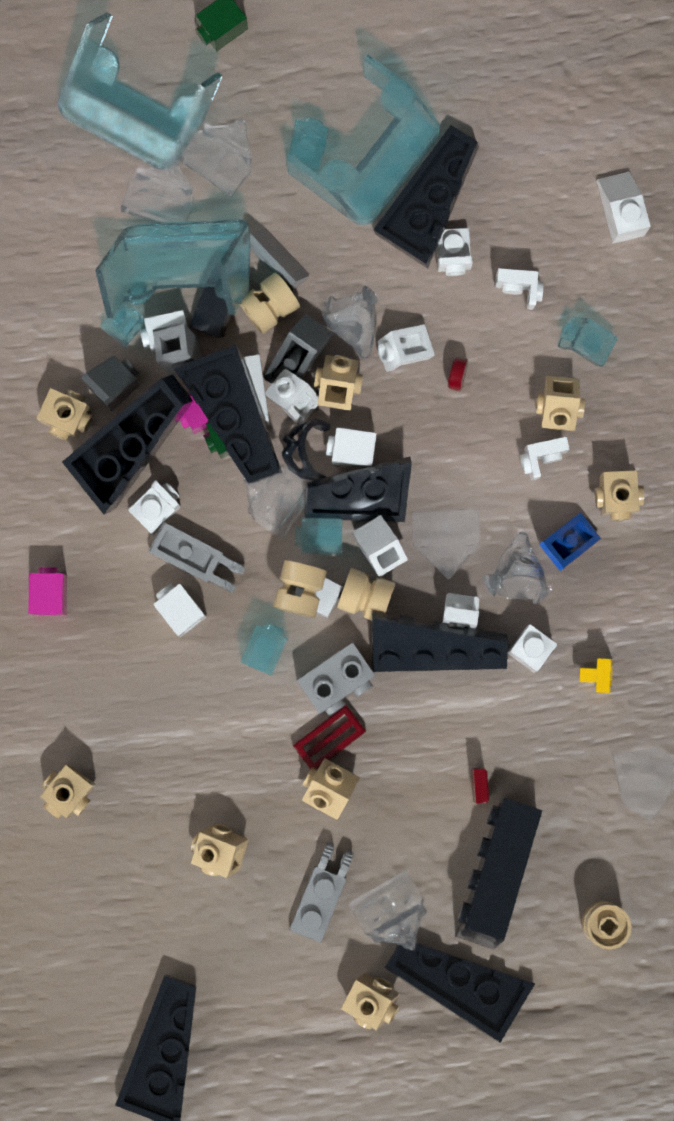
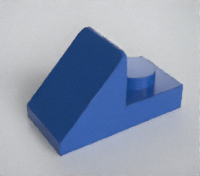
(570, 541)

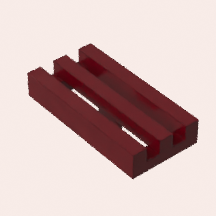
(352, 721)

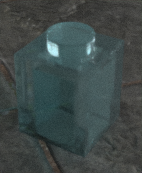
(319, 536)
(265, 648)

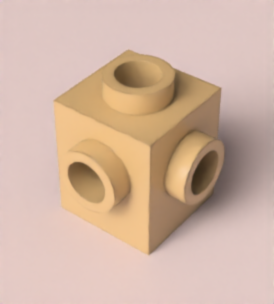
(338, 382)
(560, 403)
(57, 405)
(627, 485)
(329, 788)
(79, 789)
(218, 850)
(371, 1002)

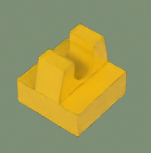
(601, 676)

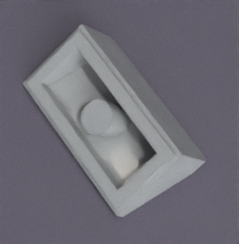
(277, 258)

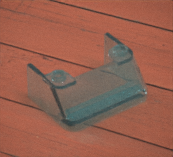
(122, 115)
(369, 188)
(176, 257)

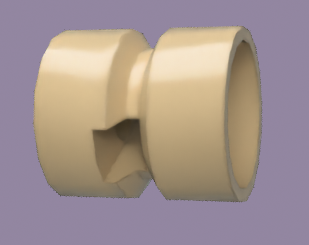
(269, 303)
(300, 576)
(364, 594)
(606, 925)

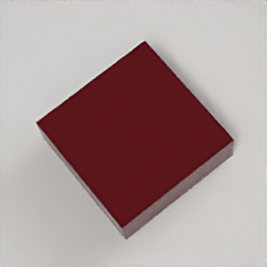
(480, 785)

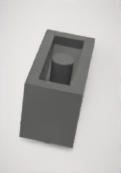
(300, 349)
(112, 381)

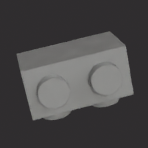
(336, 679)

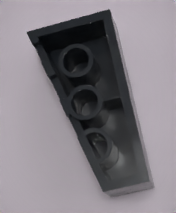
(123, 448)
(499, 873)

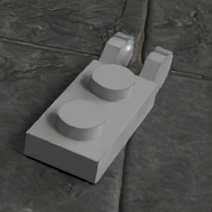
(193, 556)
(321, 896)

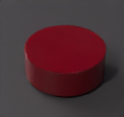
(457, 374)

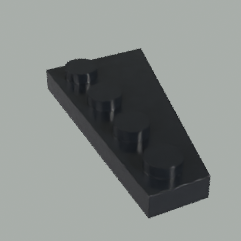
(425, 204)
(228, 400)
(426, 647)
(468, 990)
(159, 1066)

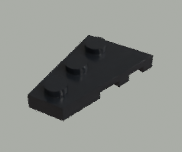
(362, 493)

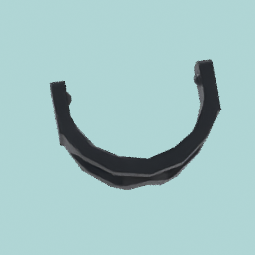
(307, 470)

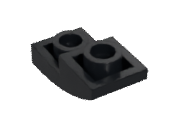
(211, 314)

